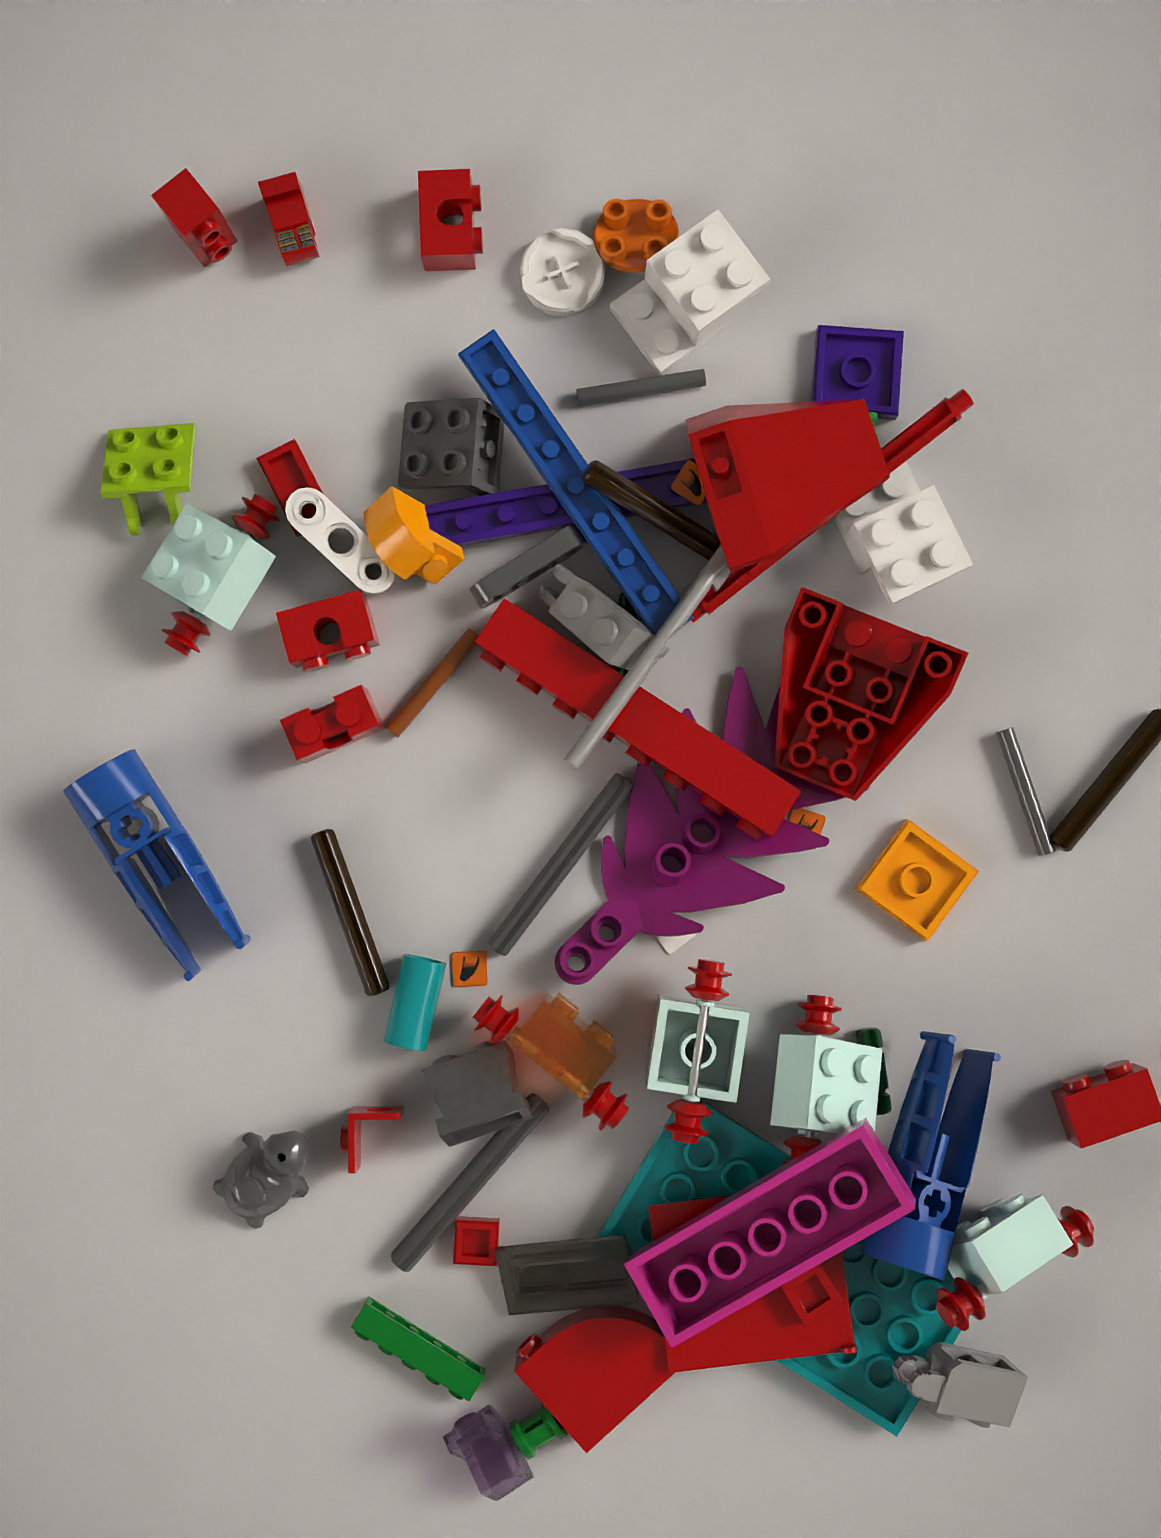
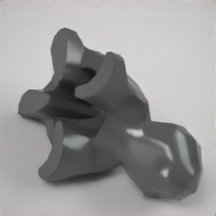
(264, 1175)

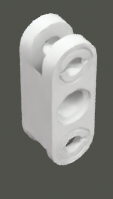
(318, 533)

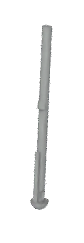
(713, 576)

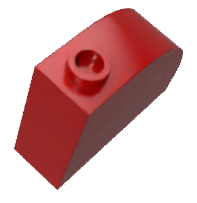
(594, 1368)

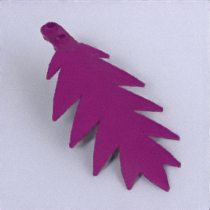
(680, 857)

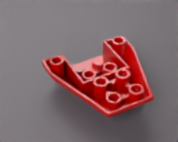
(782, 470)
(854, 692)

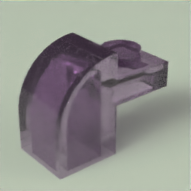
(490, 1452)

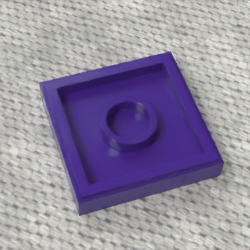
(859, 365)

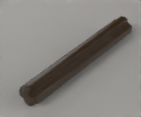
(651, 509)
(1108, 783)
(350, 912)

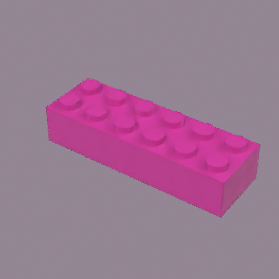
(770, 1232)

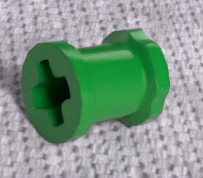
(536, 1431)

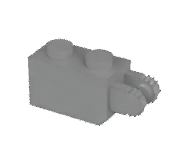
(596, 619)
(963, 1383)

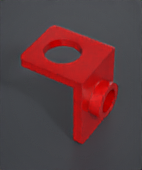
(351, 1134)

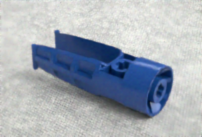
(115, 795)
(935, 1155)

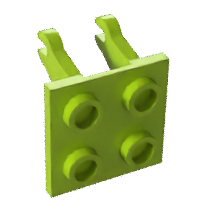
(148, 462)

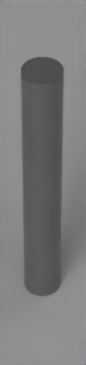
(641, 387)
(1026, 791)

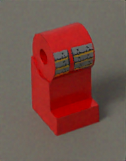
(290, 218)

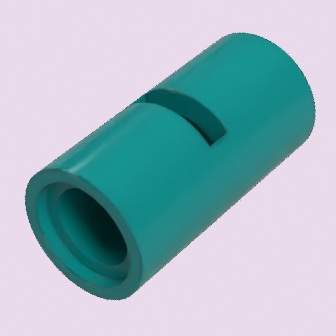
(414, 1002)

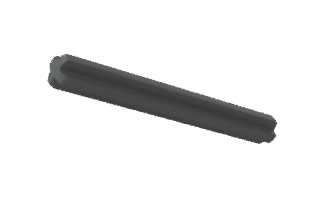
(560, 864)
(465, 1187)

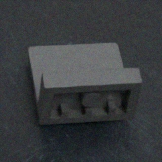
(451, 445)

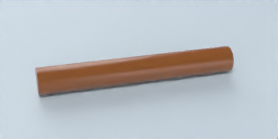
(432, 683)

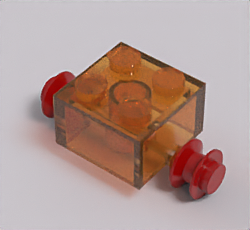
(563, 1047)

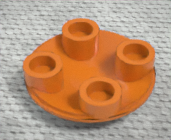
(633, 232)

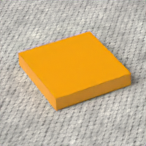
(916, 880)

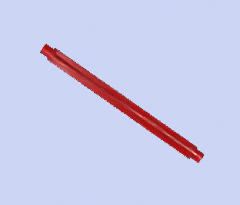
(894, 453)

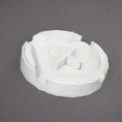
(562, 272)

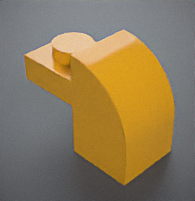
(404, 541)

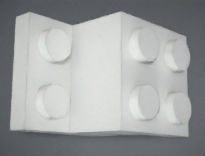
(689, 292)
(903, 536)

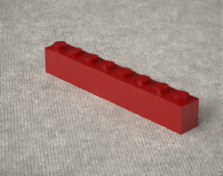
(645, 724)

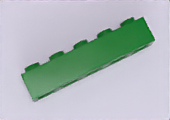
(418, 1349)

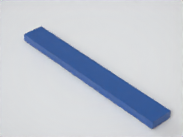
(562, 470)

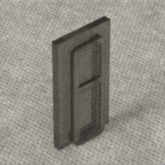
(566, 1274)

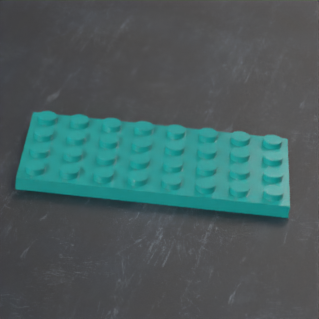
(888, 1304)

